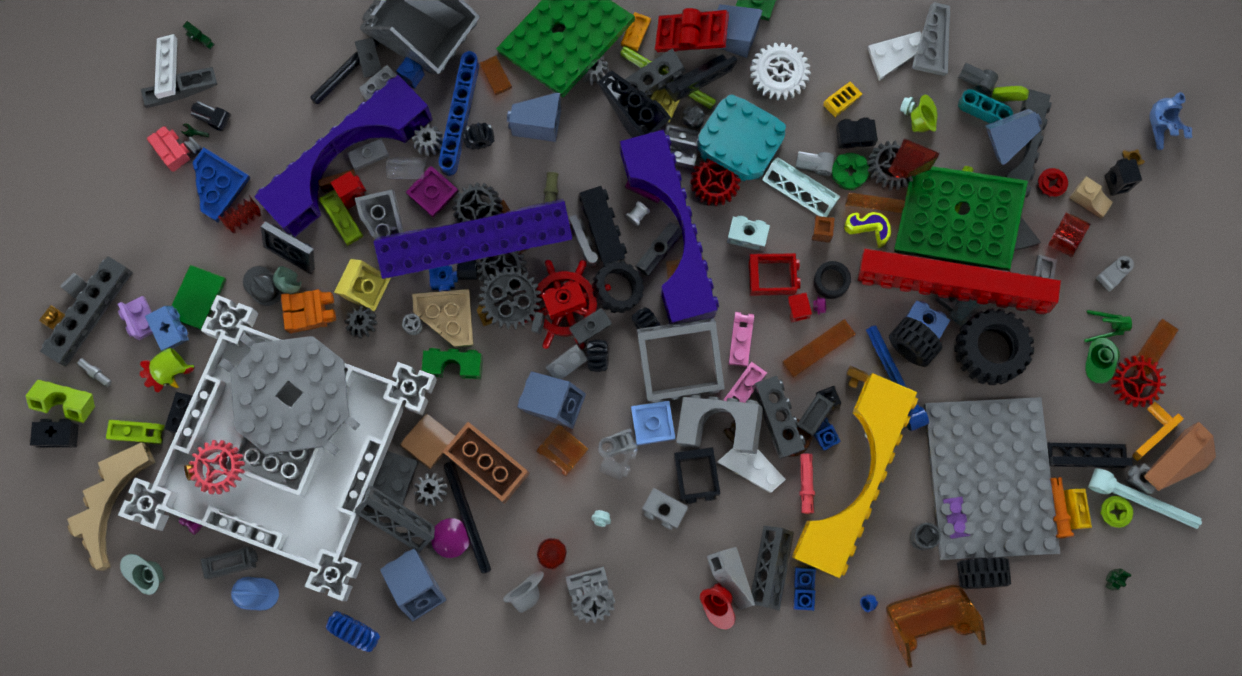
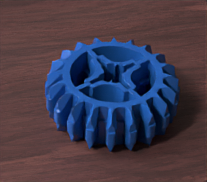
(352, 631)

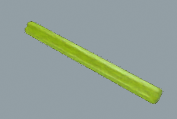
(641, 61)

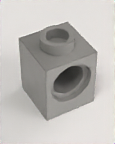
(1134, 479)

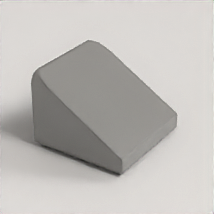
(74, 285)

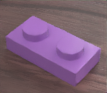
(957, 518)

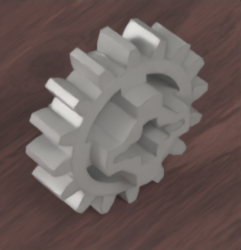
(593, 602)

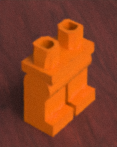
(307, 310)

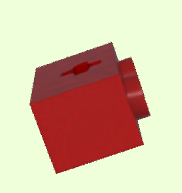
(348, 188)

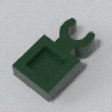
(195, 34)
(1116, 579)

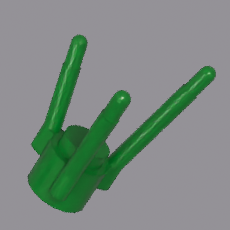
(1119, 323)

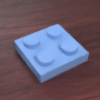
(653, 423)

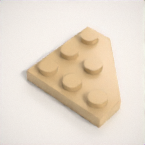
(447, 315)

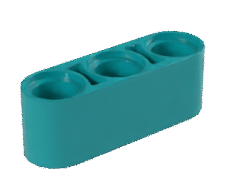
(979, 100)

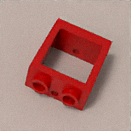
(794, 266)

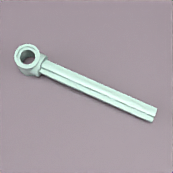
(1105, 483)

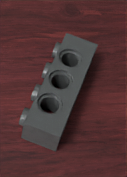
(652, 70)
(783, 447)

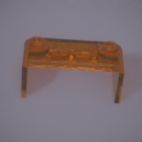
(930, 614)

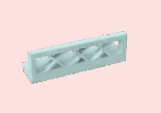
(803, 181)

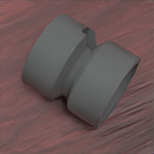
(925, 536)

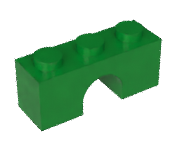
(470, 362)

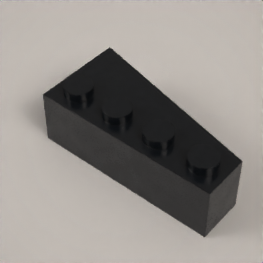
(602, 225)

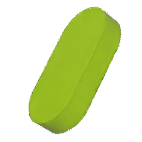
(1010, 93)

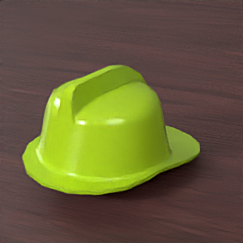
(924, 116)

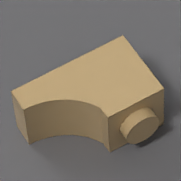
(1091, 197)

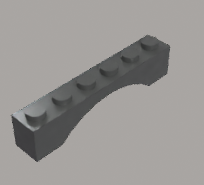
(1038, 103)

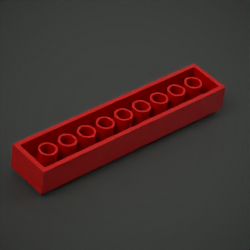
(959, 281)

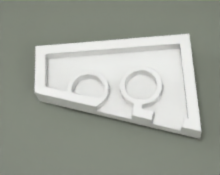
(893, 53)
(753, 468)

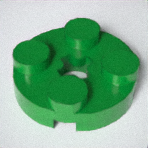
(853, 161)

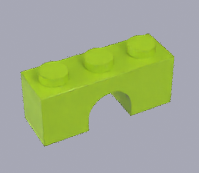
(76, 403)

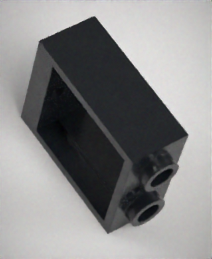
(696, 455)

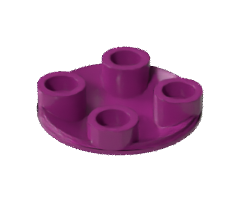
(450, 538)

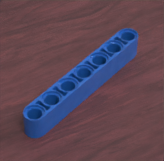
(459, 104)

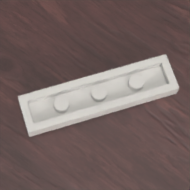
(166, 66)

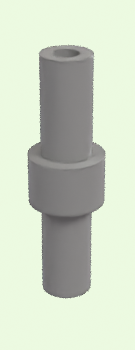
(94, 372)

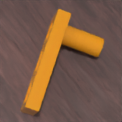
(1169, 424)

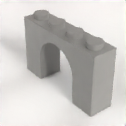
(697, 410)

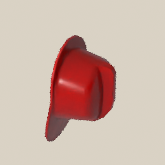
(718, 607)

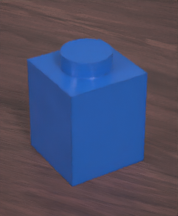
(410, 72)

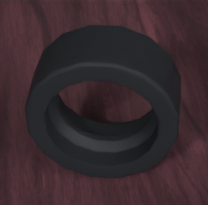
(842, 269)

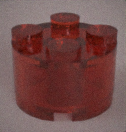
(1069, 234)

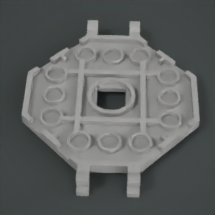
(314, 415)

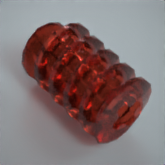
(240, 215)

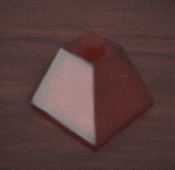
(912, 159)

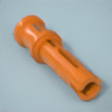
(1062, 517)

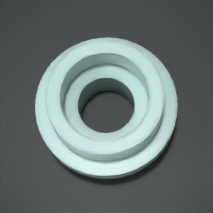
(908, 105)
(601, 518)

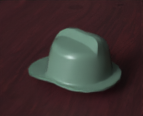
(142, 573)

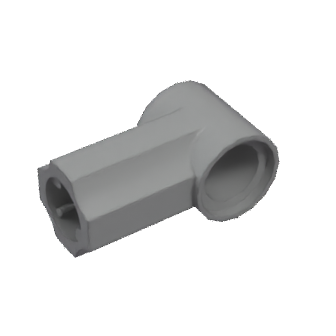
(820, 163)

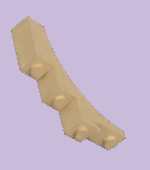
(100, 498)

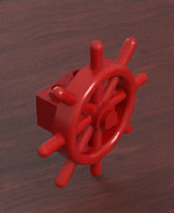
(565, 300)

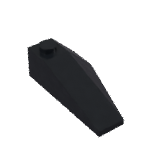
(634, 109)

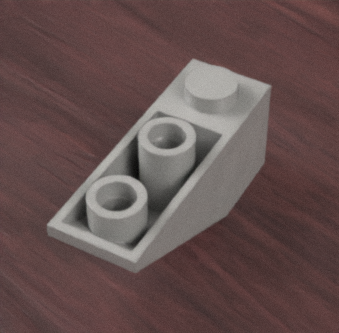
(730, 574)

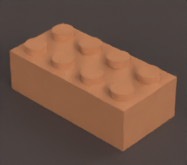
(486, 462)

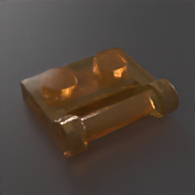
(565, 444)

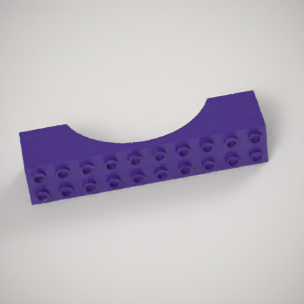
(389, 113)
(653, 169)
(472, 239)

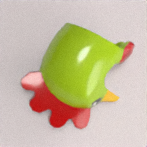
(163, 368)

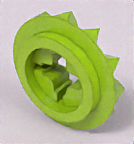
(1120, 504)

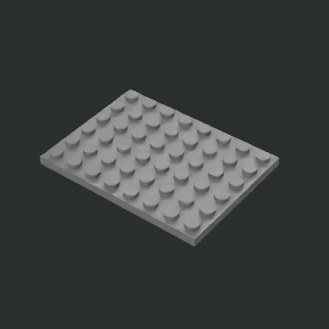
(1001, 467)

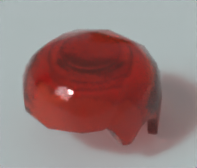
(551, 553)

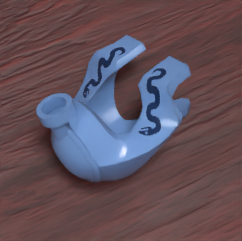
(1165, 116)

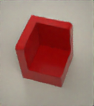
(799, 307)

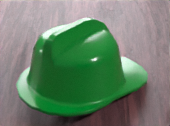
(1102, 360)

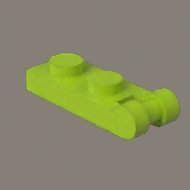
(134, 431)

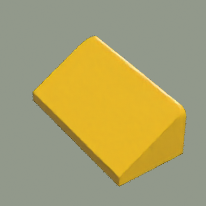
(1078, 508)

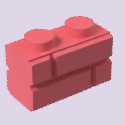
(168, 148)

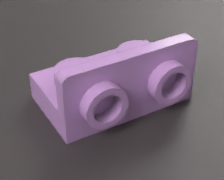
(134, 315)

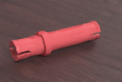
(807, 493)

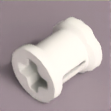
(637, 213)

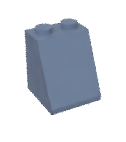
(742, 28)
(536, 118)
(1013, 133)
(551, 399)
(412, 585)

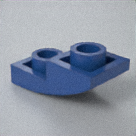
(826, 435)
(804, 588)

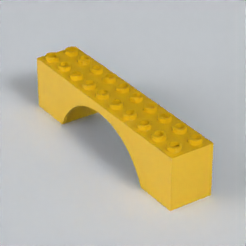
(883, 414)

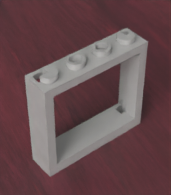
(673, 330)

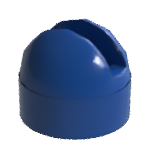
(865, 600)

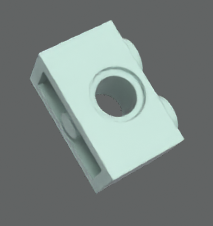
(738, 237)

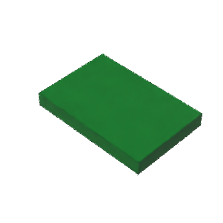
(197, 296)

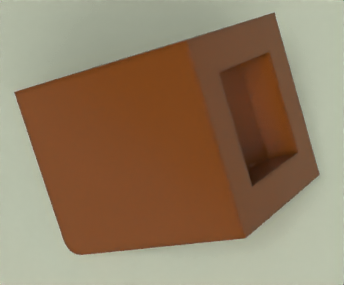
(823, 229)

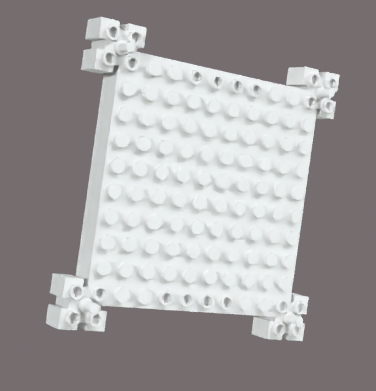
(286, 500)

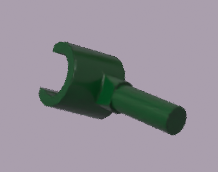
(191, 131)

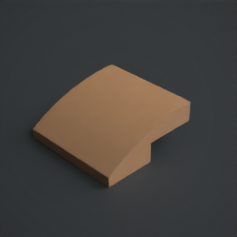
(427, 441)

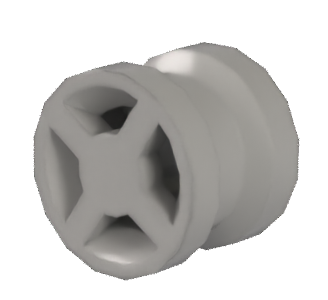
(409, 321)

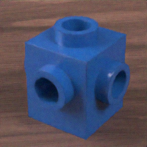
(437, 279)

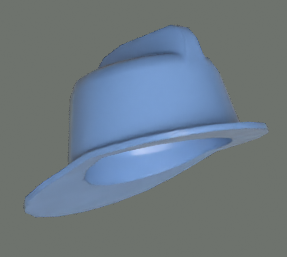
(254, 593)

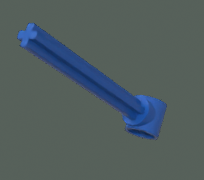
(918, 415)

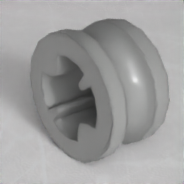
(192, 145)

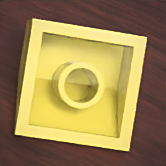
(362, 284)

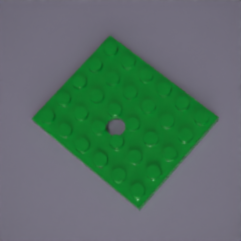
(565, 57)
(978, 238)

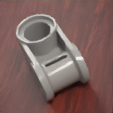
(1114, 273)
(618, 443)

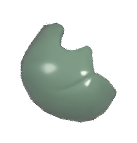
(286, 280)

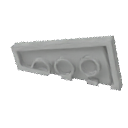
(934, 41)

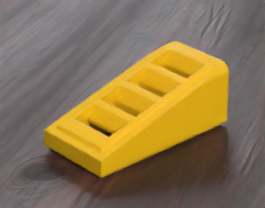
(832, 108)

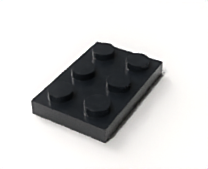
(288, 247)

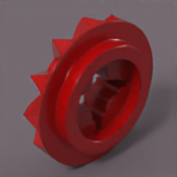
(1051, 174)

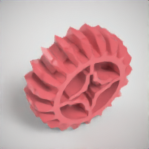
(221, 460)

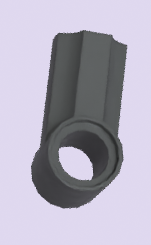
(983, 80)

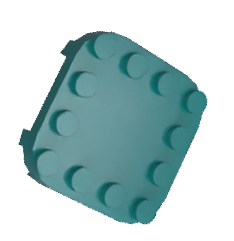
(741, 137)

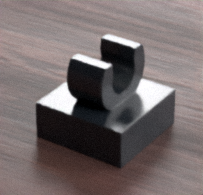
(831, 394)

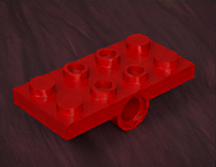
(692, 30)

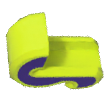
(871, 222)

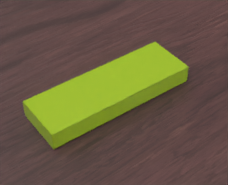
(341, 217)

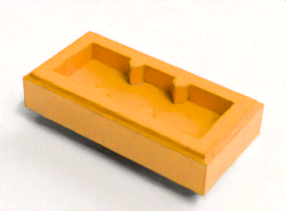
(635, 33)

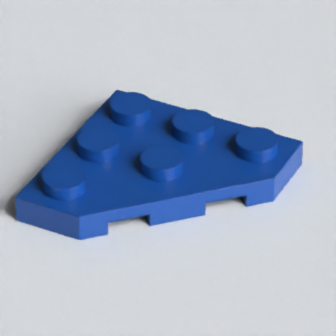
(217, 183)

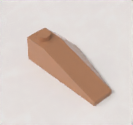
(1185, 457)

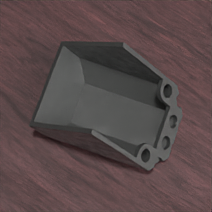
(421, 28)

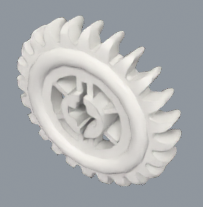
(775, 83)

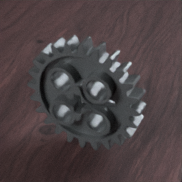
(518, 314)

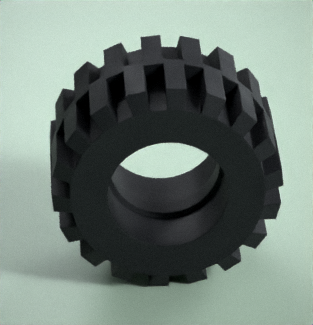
(915, 341)
(984, 573)

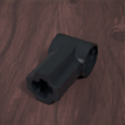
(214, 117)

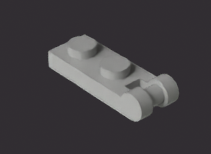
(584, 242)

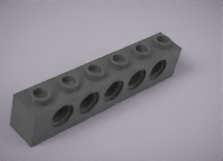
(88, 320)

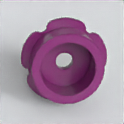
(819, 305)

